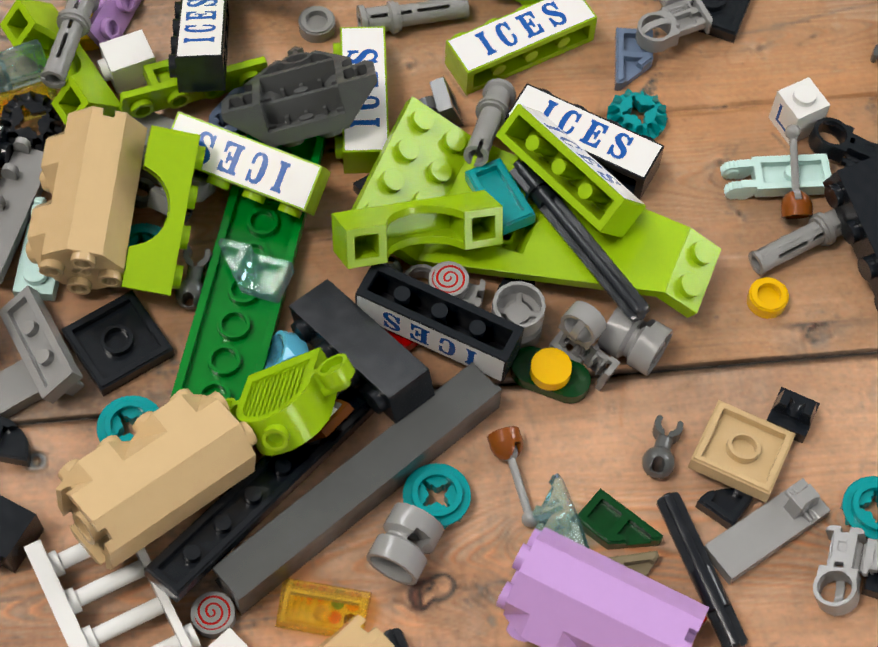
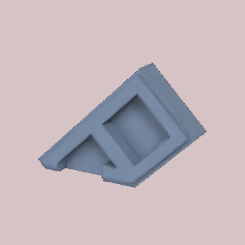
(629, 57)

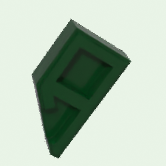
(615, 525)

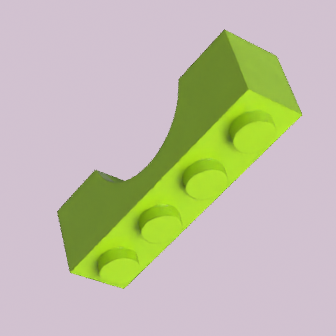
(84, 83)
(171, 161)
(458, 220)

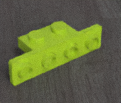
(163, 90)

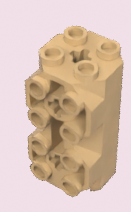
(93, 187)
(146, 486)

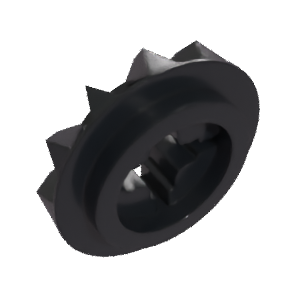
(36, 104)

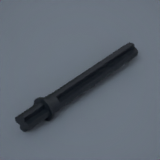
(580, 242)

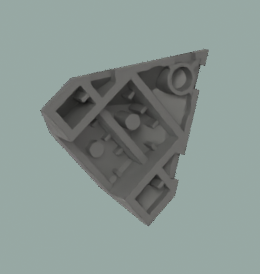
(301, 98)

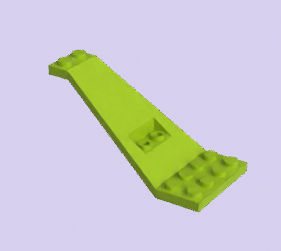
(427, 161)

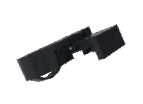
(851, 145)

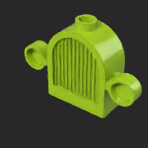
(292, 399)

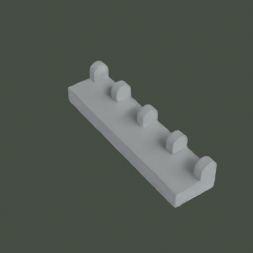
(17, 193)

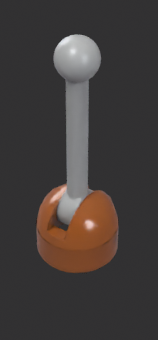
(795, 203)
(507, 445)

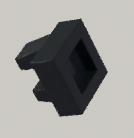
(793, 413)

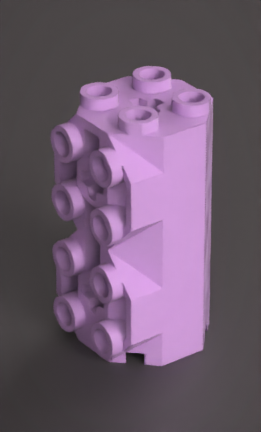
(587, 600)

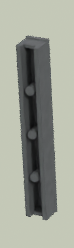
(355, 488)

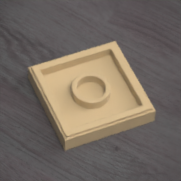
(742, 451)

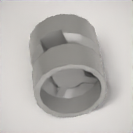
(522, 305)
(637, 341)
(402, 548)

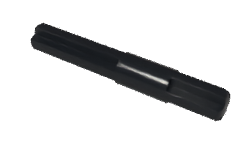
(701, 571)

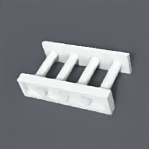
(69, 602)

